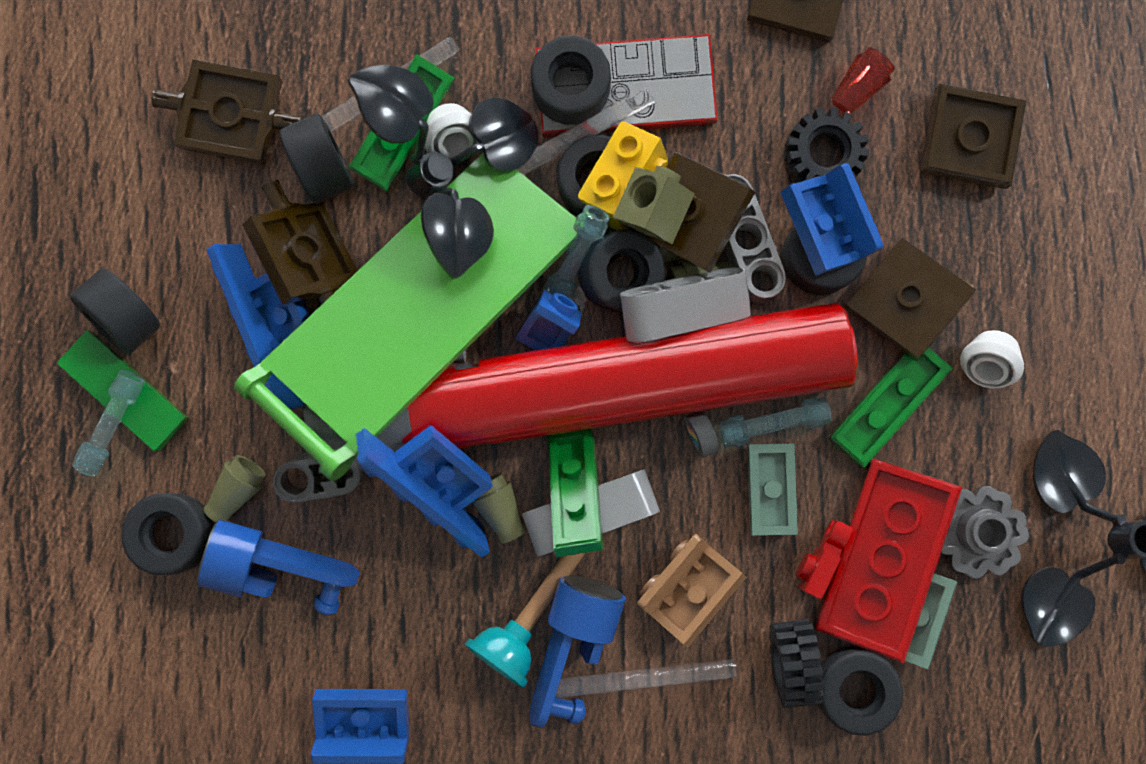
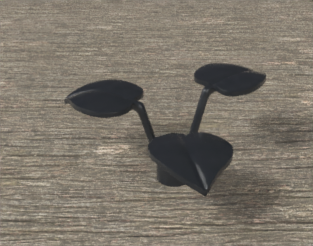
(393, 109)
(1064, 476)

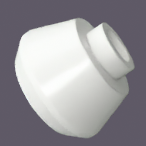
(449, 130)
(993, 360)

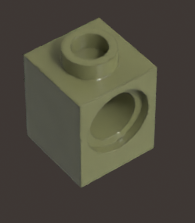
(654, 203)

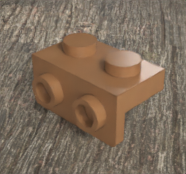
(690, 589)

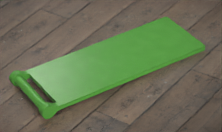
(407, 318)

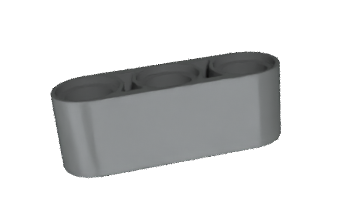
(763, 257)
(685, 304)
(620, 504)

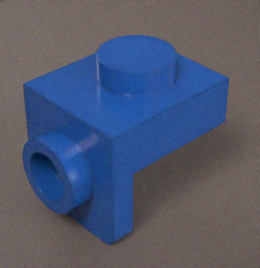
(549, 322)

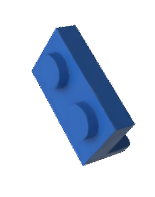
(832, 220)
(360, 726)

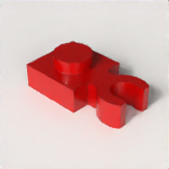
(819, 568)

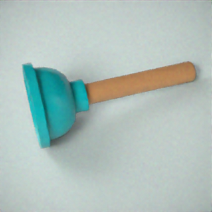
(506, 648)

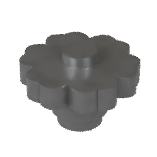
(985, 533)

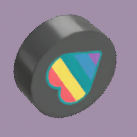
(701, 434)

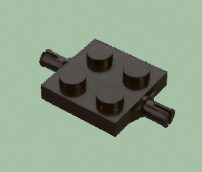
(226, 111)
(299, 248)

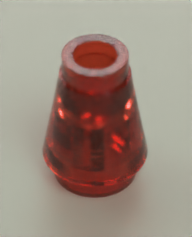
(863, 79)

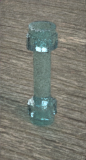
(589, 227)
(814, 413)
(93, 454)

